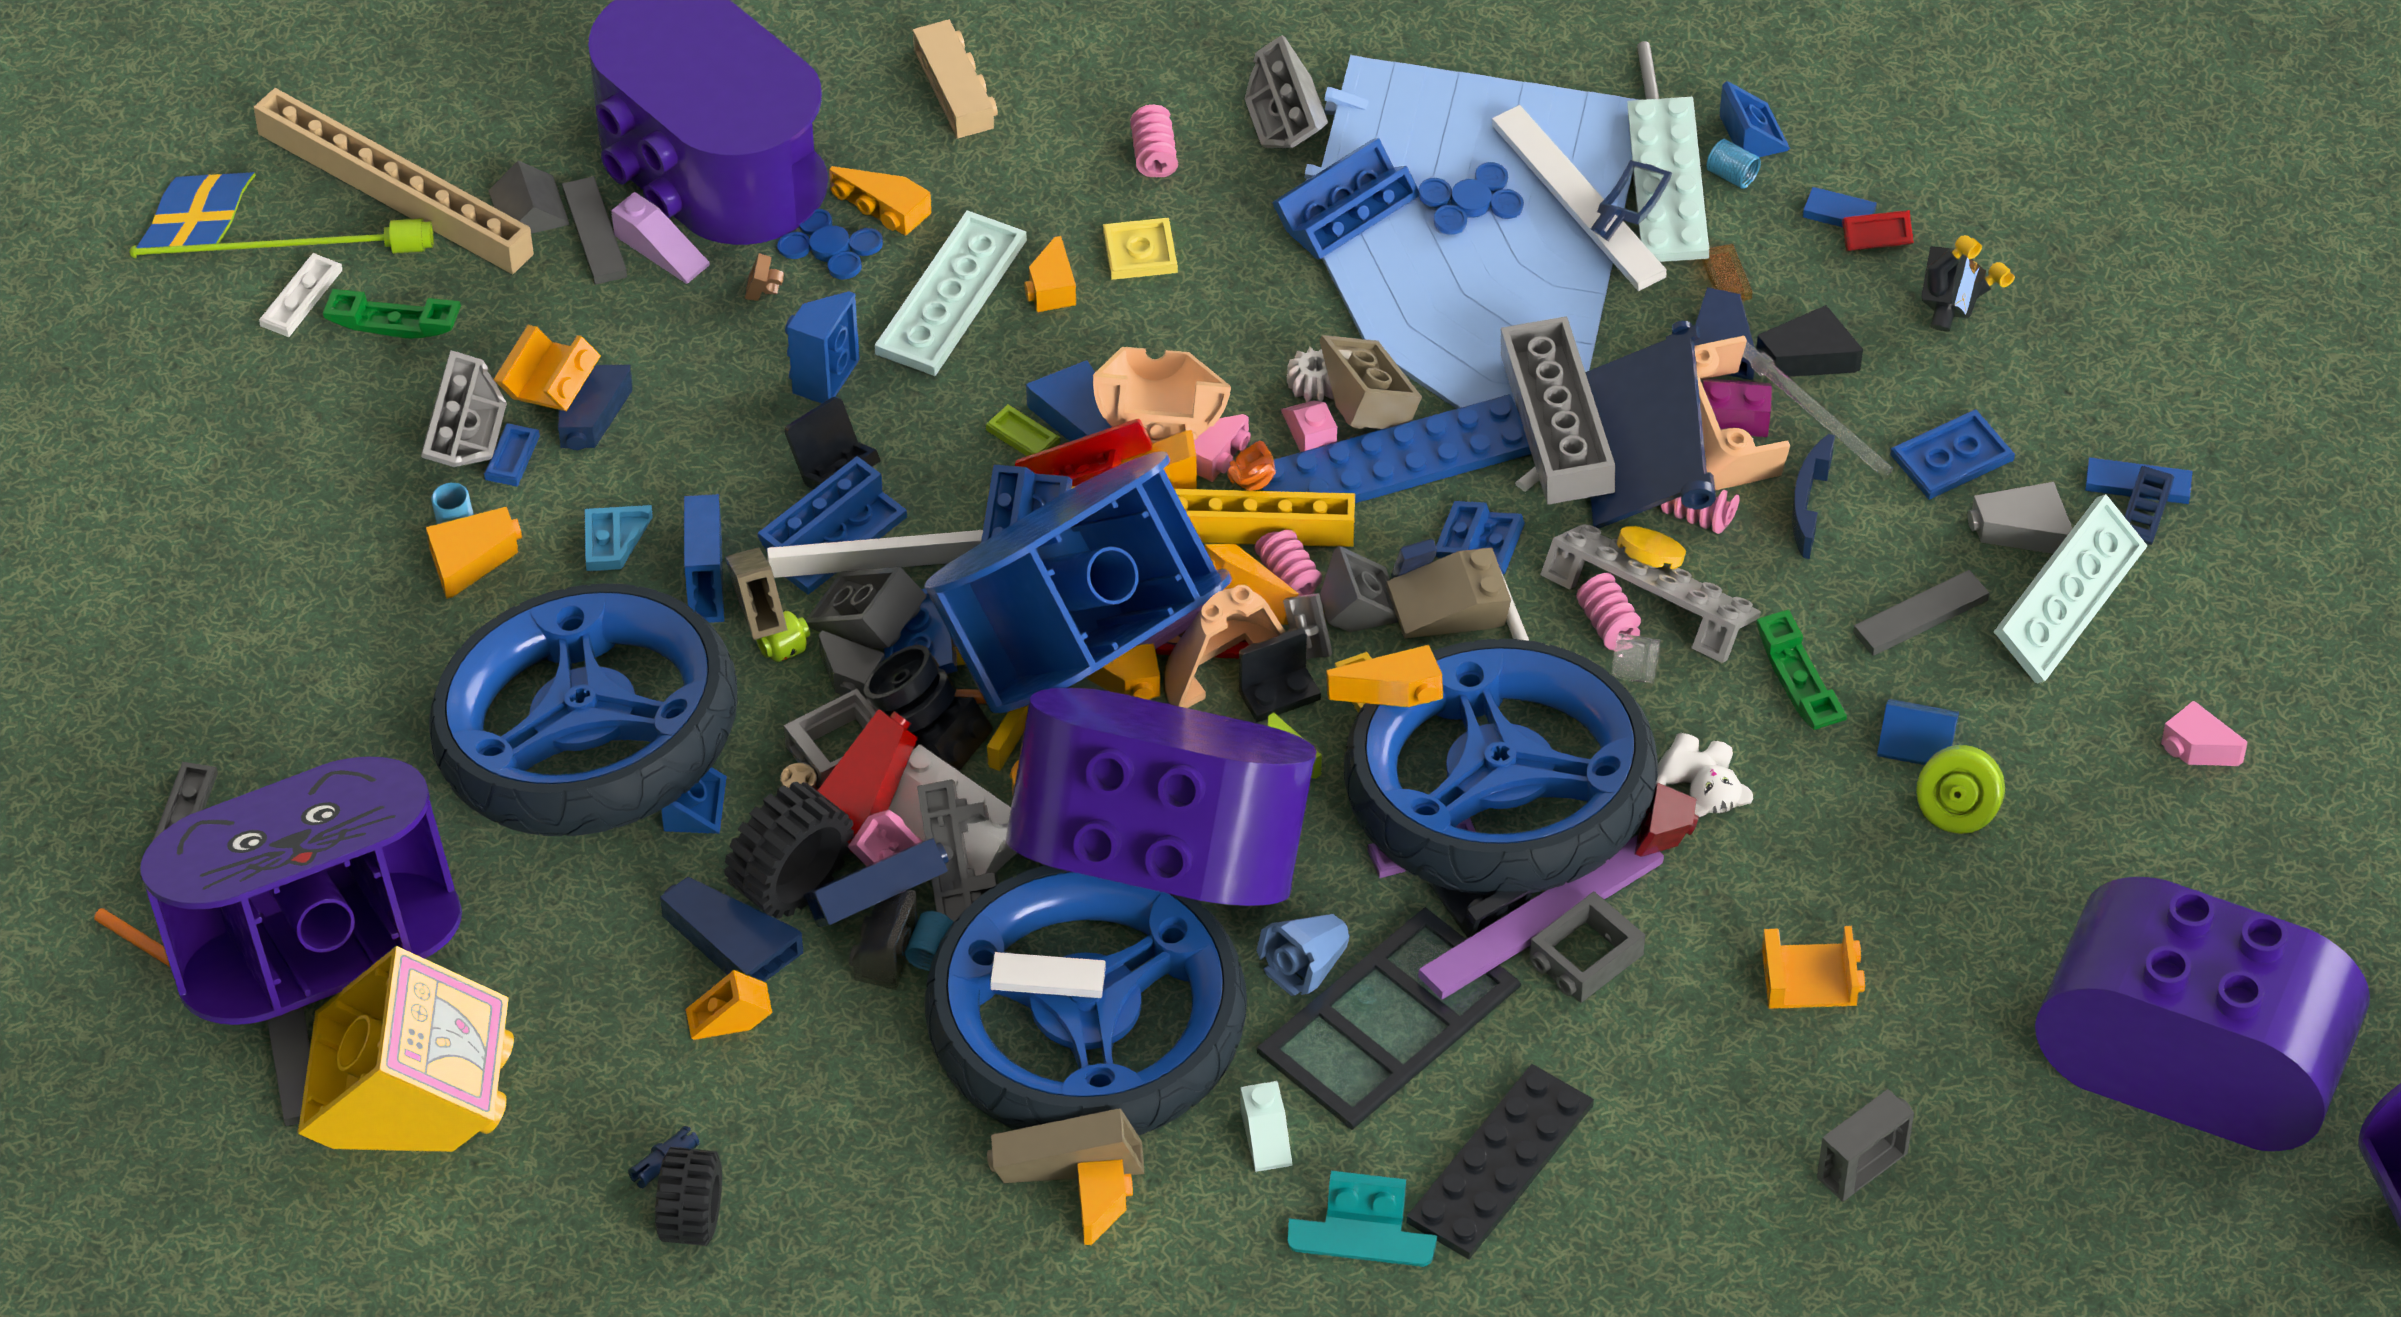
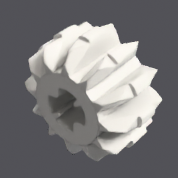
(1309, 375)

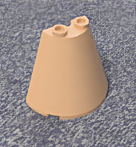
(1163, 393)
(1221, 623)

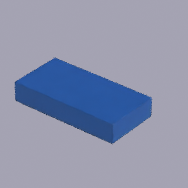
(1833, 207)
(512, 454)

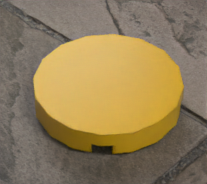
(1651, 547)

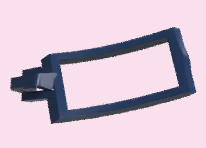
(1609, 211)

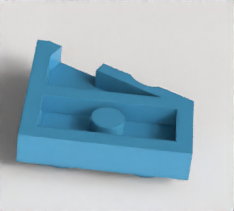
(613, 535)

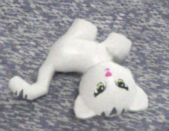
(1707, 771)

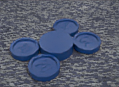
(1471, 198)
(831, 244)

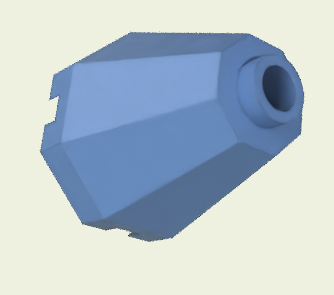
(1304, 947)

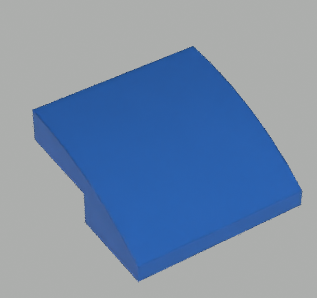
(1474, 527)

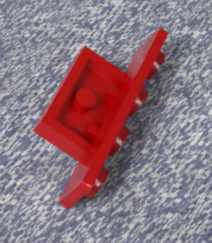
(1090, 454)

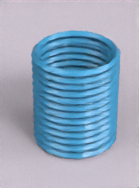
(1733, 163)
(451, 502)
(926, 938)

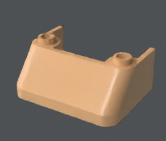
(1731, 451)

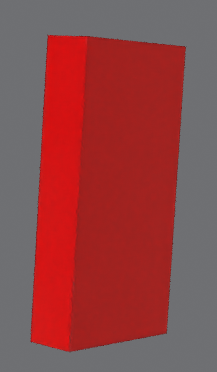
(1877, 230)

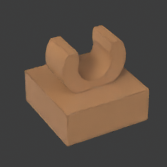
(762, 278)

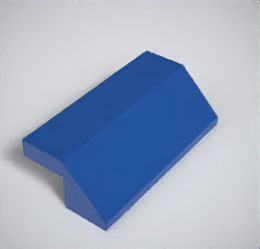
(1345, 199)
(1016, 494)
(838, 510)

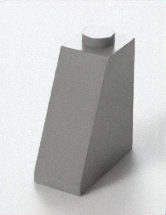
(2021, 518)

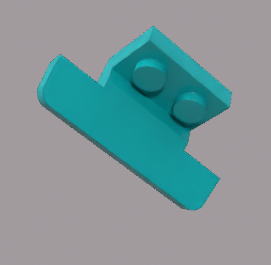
(1363, 1223)

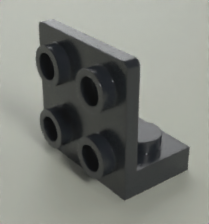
(1276, 675)
(1478, 911)

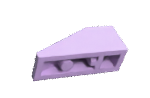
(657, 238)

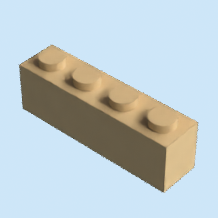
(954, 78)

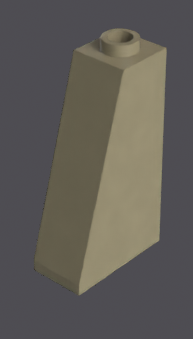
(756, 592)
(1056, 1147)

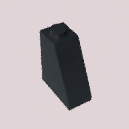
(1812, 345)

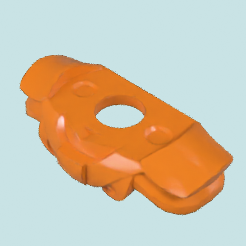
(1248, 462)

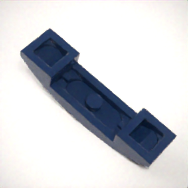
(1814, 467)

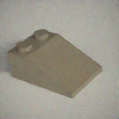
(1368, 383)
(1451, 595)

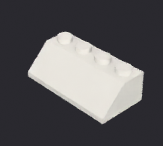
(985, 840)

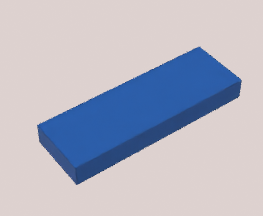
(2120, 479)

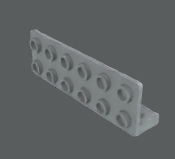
(1720, 612)

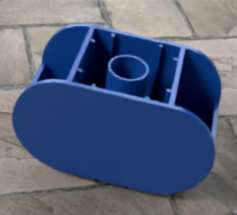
(1075, 583)

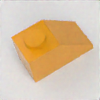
(1051, 279)
(1131, 674)
(729, 1007)
(1102, 1195)

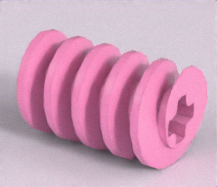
(1153, 141)
(1717, 515)
(1288, 561)
(1608, 608)

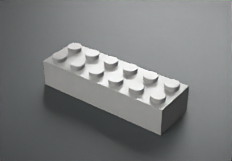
(1557, 410)

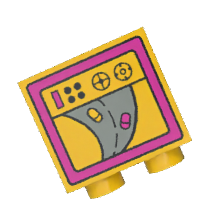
(406, 1060)

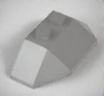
(1282, 97)
(464, 414)

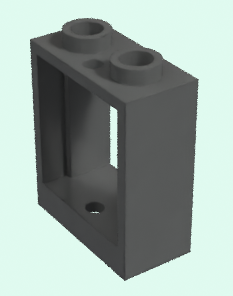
(1605, 920)
(1865, 1145)

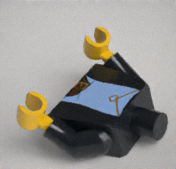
(1956, 281)

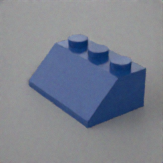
(823, 346)

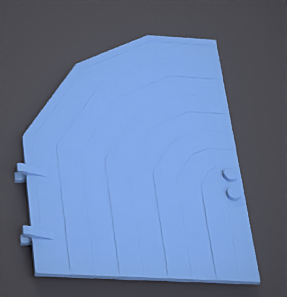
(1445, 296)

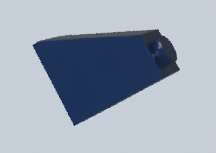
(1724, 318)
(595, 406)

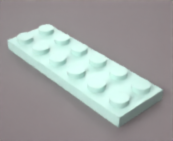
(1666, 137)
(950, 293)
(2070, 589)

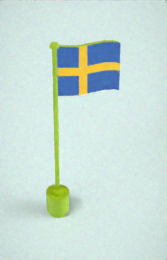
(202, 208)

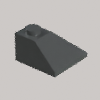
(1356, 593)

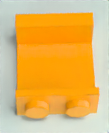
(545, 370)
(1812, 973)

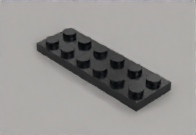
(1500, 1161)

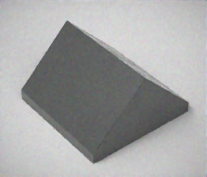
(529, 198)

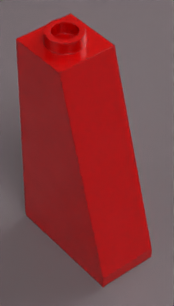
(871, 768)

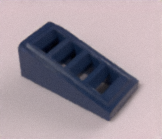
(2154, 485)

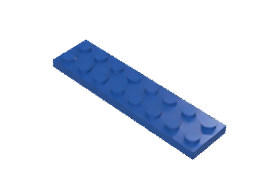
(1408, 453)

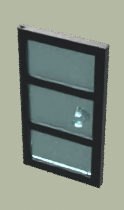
(1381, 1022)

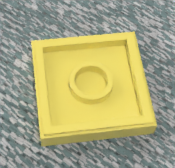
(1140, 248)

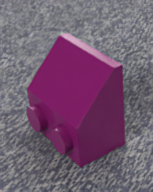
(1740, 404)

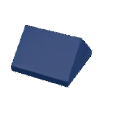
(1750, 122)
(1915, 731)
(698, 808)

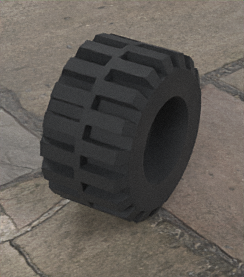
(688, 1196)

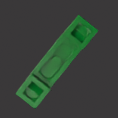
(396, 320)
(1796, 671)

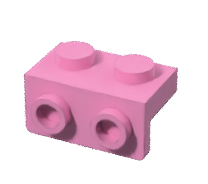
(882, 837)

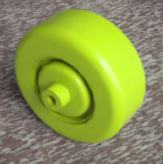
(1960, 789)

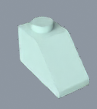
(1265, 1126)

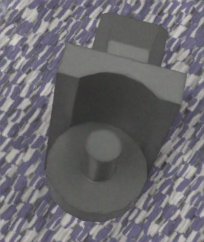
(1308, 613)

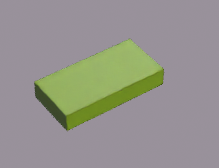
(1021, 431)

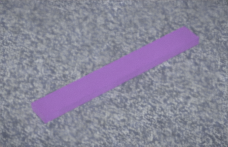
(1516, 929)

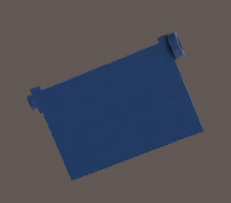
(1653, 428)

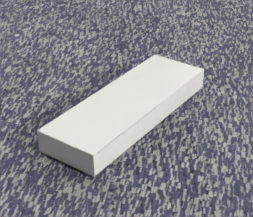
(300, 295)
(1048, 975)

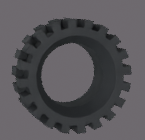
(788, 849)

